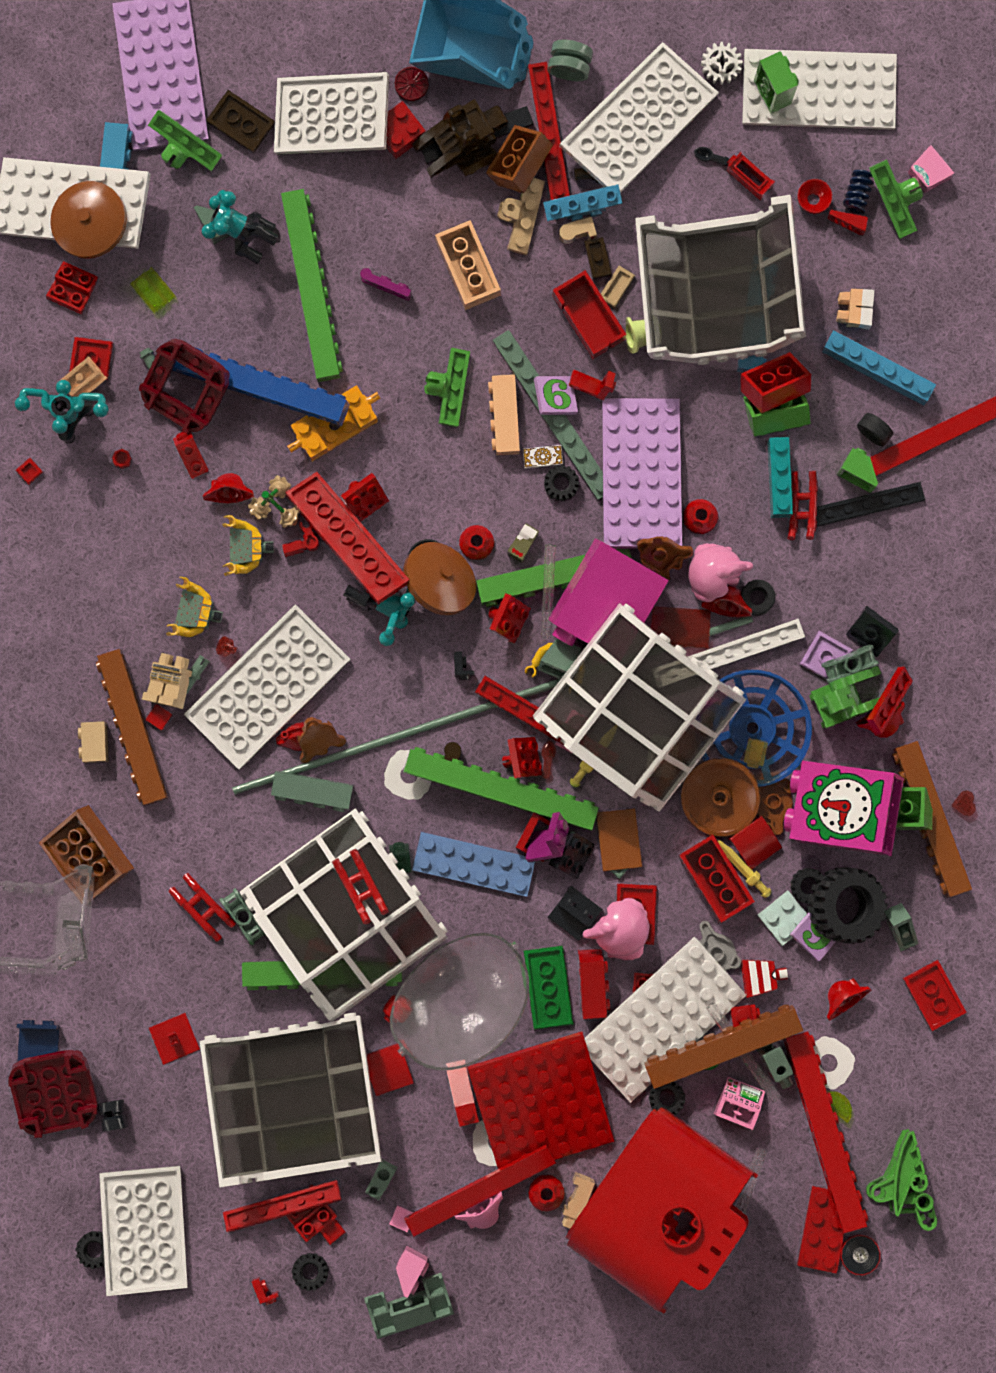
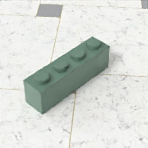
(312, 790)

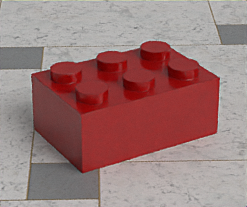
(775, 382)

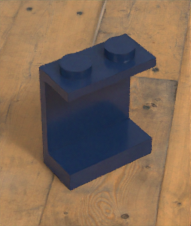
(37, 1038)

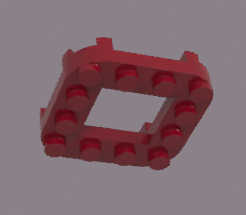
(216, 385)

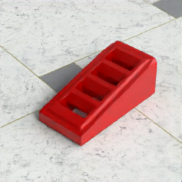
(850, 221)

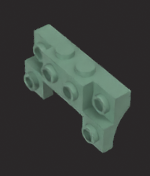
(412, 1311)

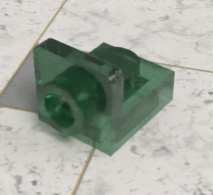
(402, 855)

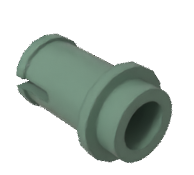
(147, 356)

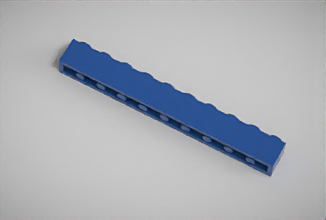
(279, 390)

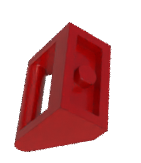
(528, 831)

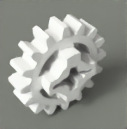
(729, 63)

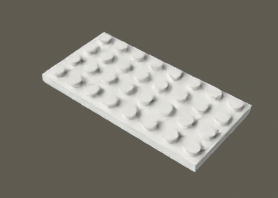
(831, 90)
(639, 119)
(33, 187)
(267, 687)
(661, 1017)

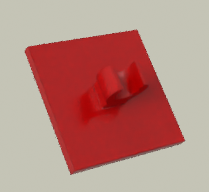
(174, 1038)

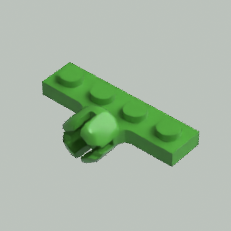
(182, 143)
(897, 197)
(450, 386)

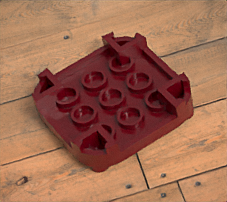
(53, 1092)

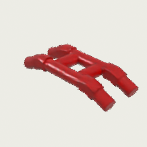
(796, 496)
(349, 881)
(189, 905)

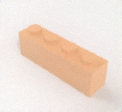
(505, 415)

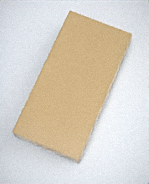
(617, 286)

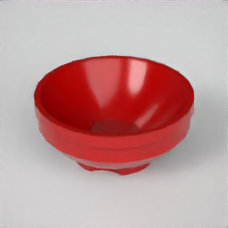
(816, 187)
(700, 526)
(473, 552)
(541, 1183)

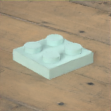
(782, 917)

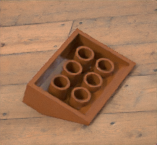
(86, 841)

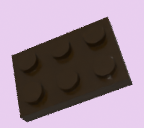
(240, 121)

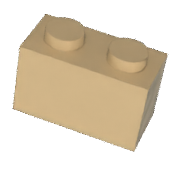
(94, 742)

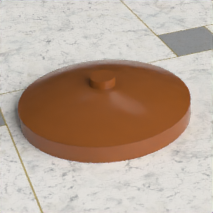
(88, 219)
(440, 578)
(720, 796)

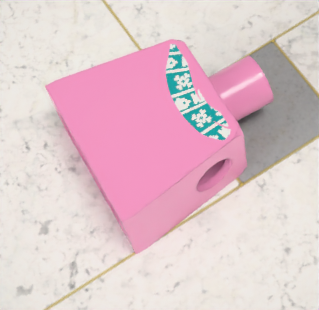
(930, 170)

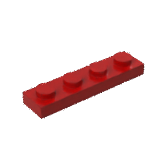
(889, 700)

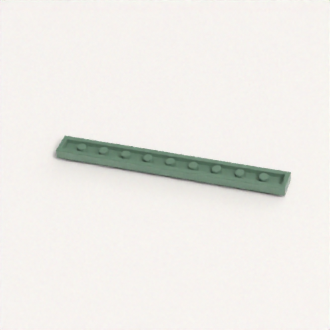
(558, 424)

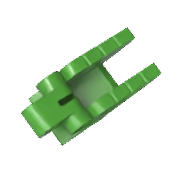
(841, 700)
(899, 1177)

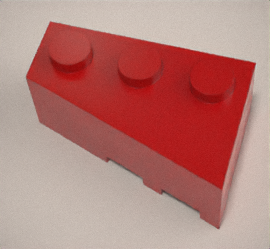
(593, 984)

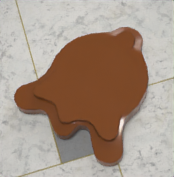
(663, 554)
(318, 738)
(774, 803)

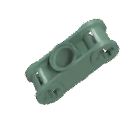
(862, 659)
(235, 908)

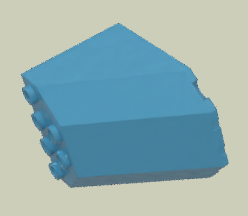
(473, 41)

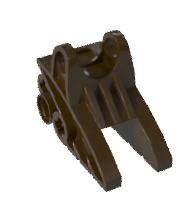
(461, 134)

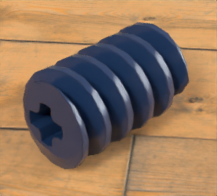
(857, 191)

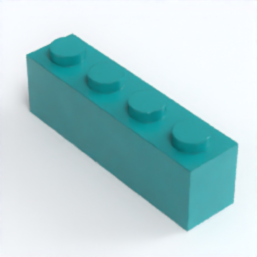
(780, 477)

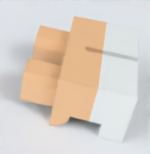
(859, 308)

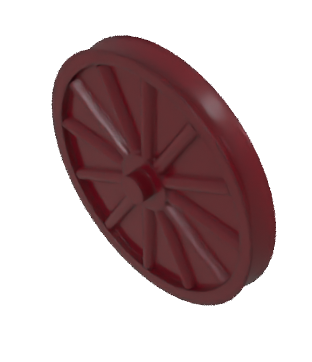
(411, 83)

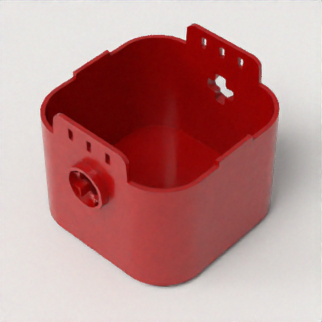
(629, 1217)

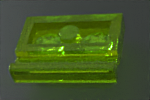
(152, 290)

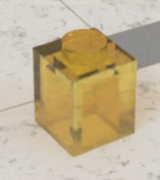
(755, 752)

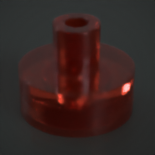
(225, 647)

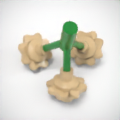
(260, 508)

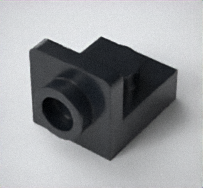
(459, 664)

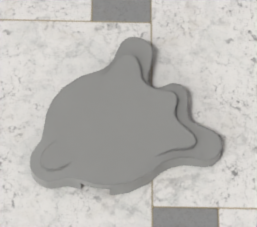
(719, 947)

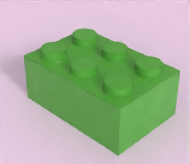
(776, 81)

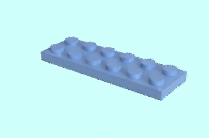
(473, 864)

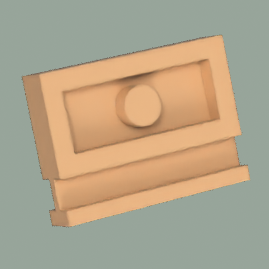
(84, 377)

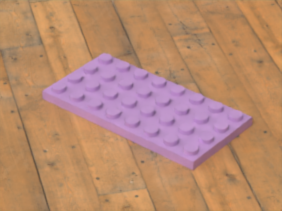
(159, 68)
(641, 470)

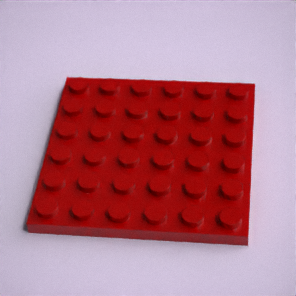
(541, 1100)

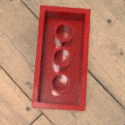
(716, 878)

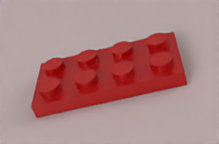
(821, 1234)

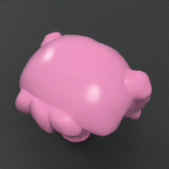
(713, 570)
(622, 930)

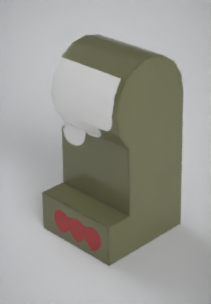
(523, 542)

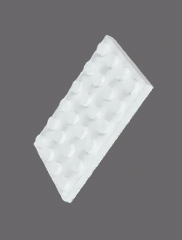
(331, 113)
(143, 1230)

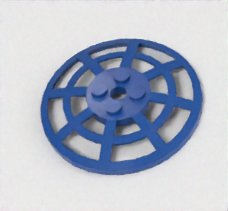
(766, 725)

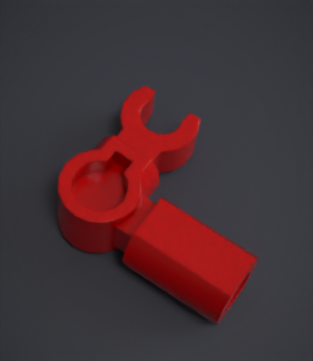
(296, 547)

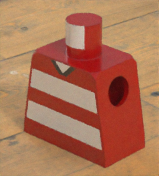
(761, 976)

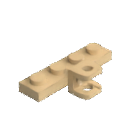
(523, 215)

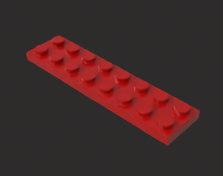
(347, 538)

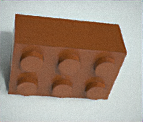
(519, 159)

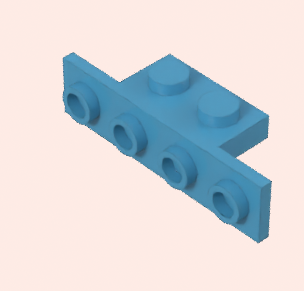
(583, 204)

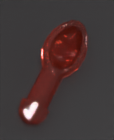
(548, 754)

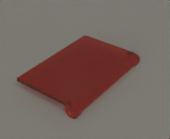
(682, 626)

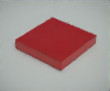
(97, 350)

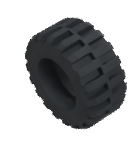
(870, 905)

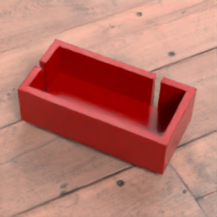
(589, 314)

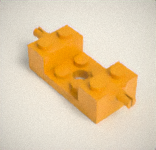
(318, 438)

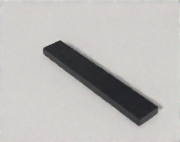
(518, 117)
(869, 504)

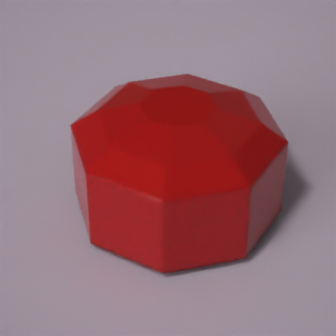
(121, 458)

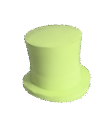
(635, 335)

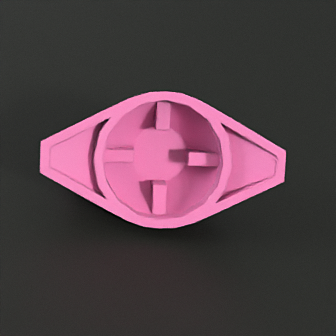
(482, 1214)

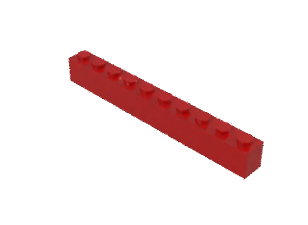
(825, 1132)

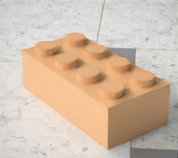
(467, 265)

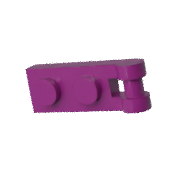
(385, 284)

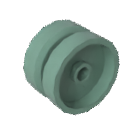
(570, 60)

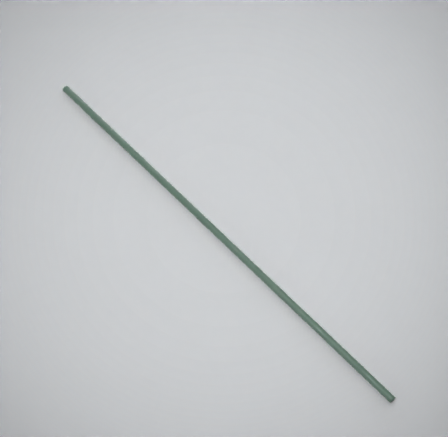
(433, 724)

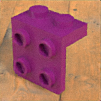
(548, 842)

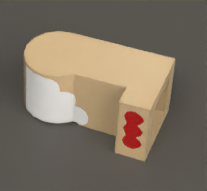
(577, 229)

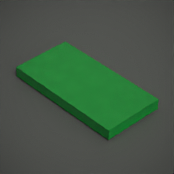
(548, 987)

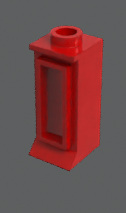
(757, 191)

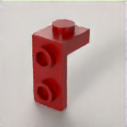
(592, 385)
(190, 454)

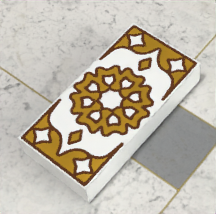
(542, 456)

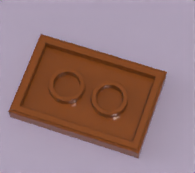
(618, 839)

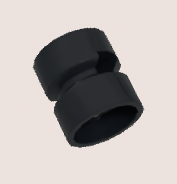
(114, 1122)

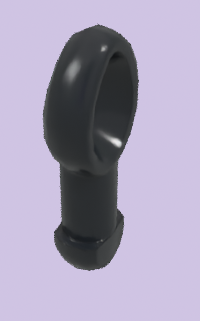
(706, 154)

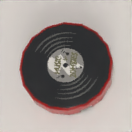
(860, 1254)

